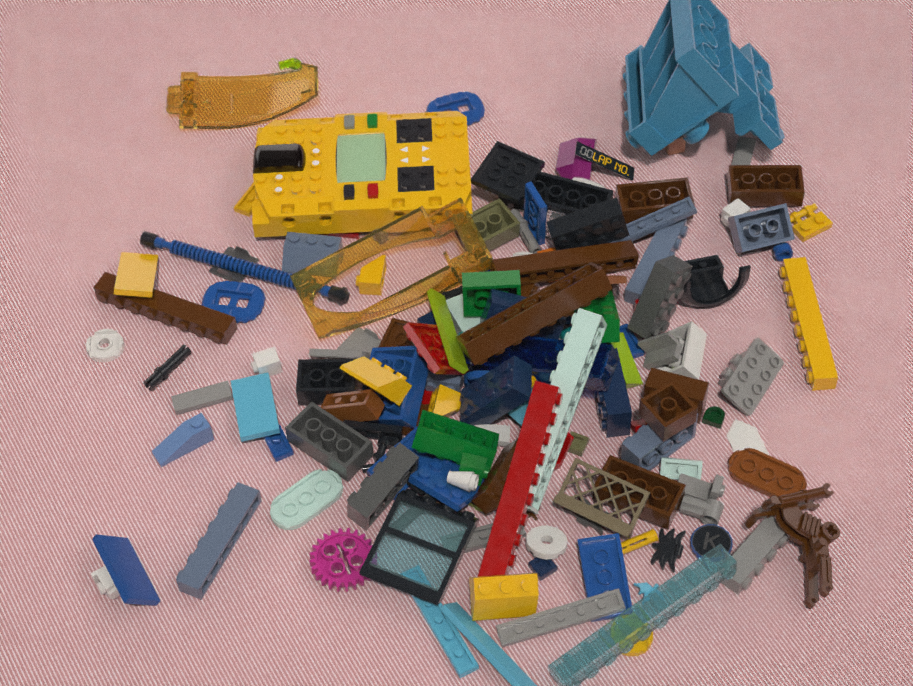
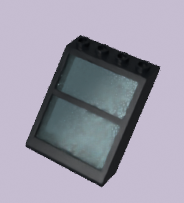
(419, 546)

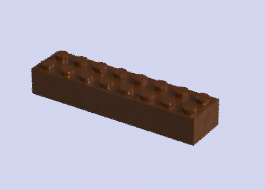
(534, 313)

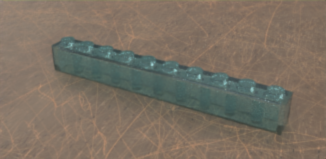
(643, 618)

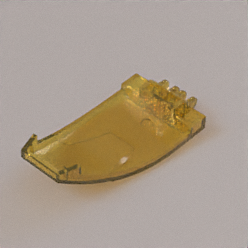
(240, 100)

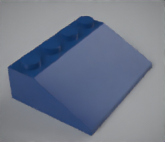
(414, 367)

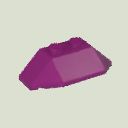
(572, 165)

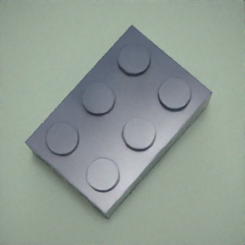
(761, 228)

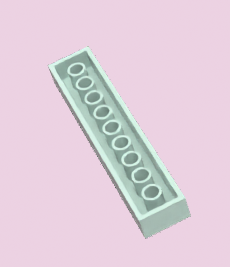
(570, 376)

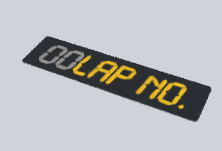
(604, 160)

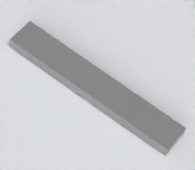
(560, 617)

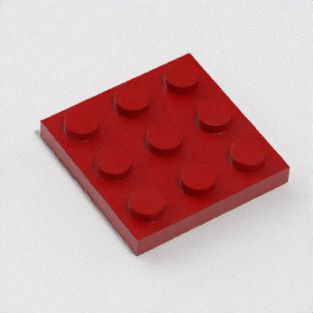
(430, 347)

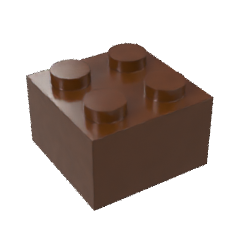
(668, 410)

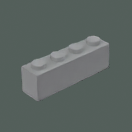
(755, 552)

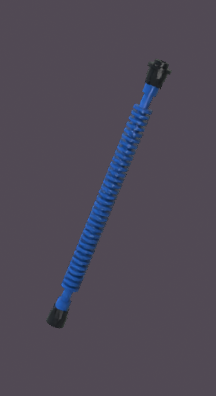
(236, 265)

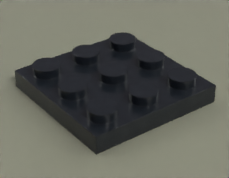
(507, 172)

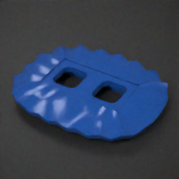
(456, 100)
(235, 291)

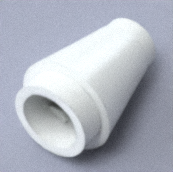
(463, 480)

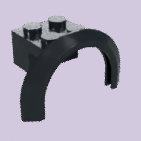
(707, 284)

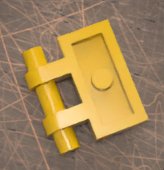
(812, 225)

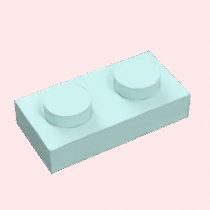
(675, 466)

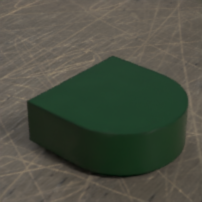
(714, 417)

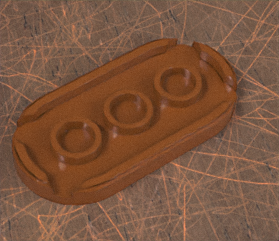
(765, 473)

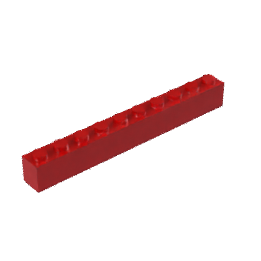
(521, 479)

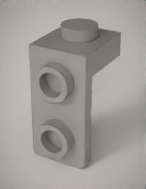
(702, 489)

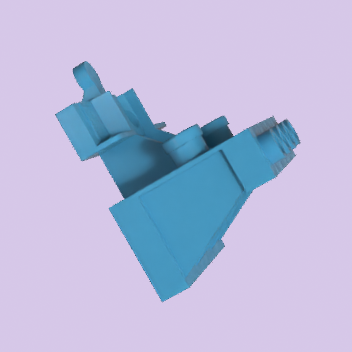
(692, 73)

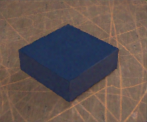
(542, 567)

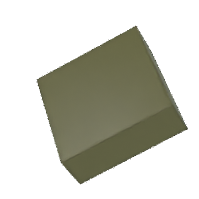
(579, 444)

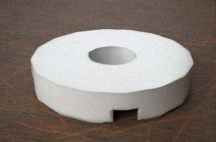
(108, 353)
(539, 534)

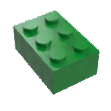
(477, 287)

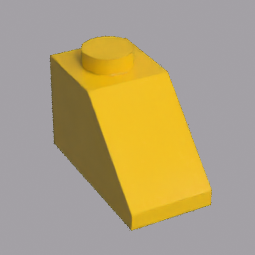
(372, 277)
(444, 401)

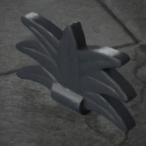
(668, 549)

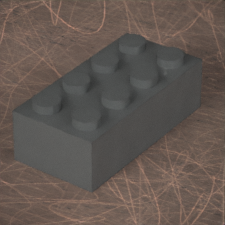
(660, 296)
(329, 441)
(382, 486)

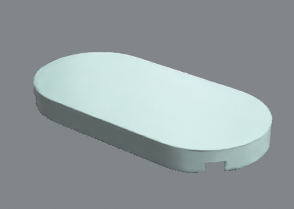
(306, 499)

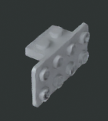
(750, 376)

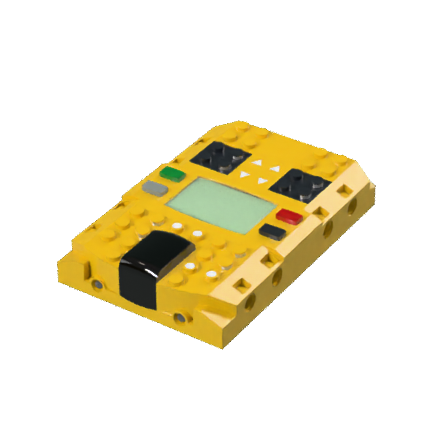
(357, 170)

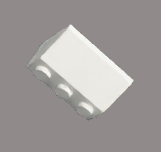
(692, 351)

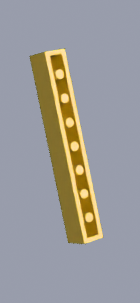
(808, 324)

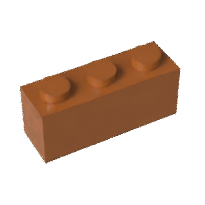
(354, 405)

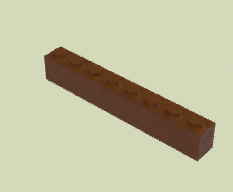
(560, 263)
(171, 311)

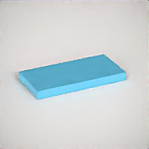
(255, 407)

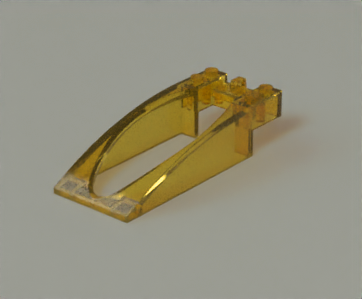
(408, 229)

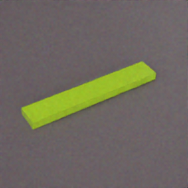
(447, 331)

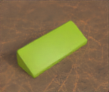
(630, 371)

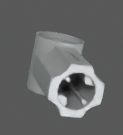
(707, 511)

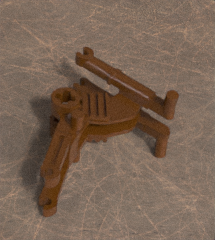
(807, 532)

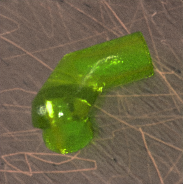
(292, 63)

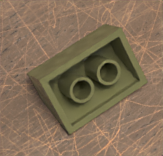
(495, 224)

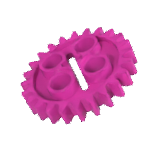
(324, 566)

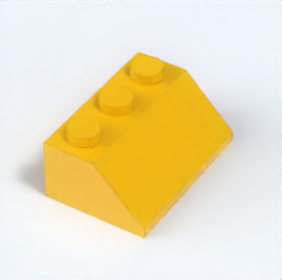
(378, 378)
(503, 596)

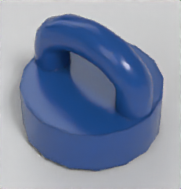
(782, 251)

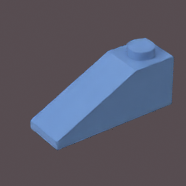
(184, 439)

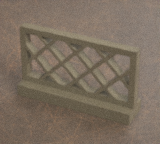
(594, 514)

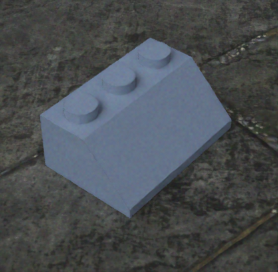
(305, 249)

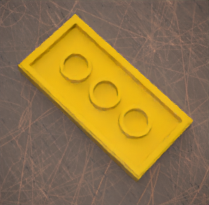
(136, 274)

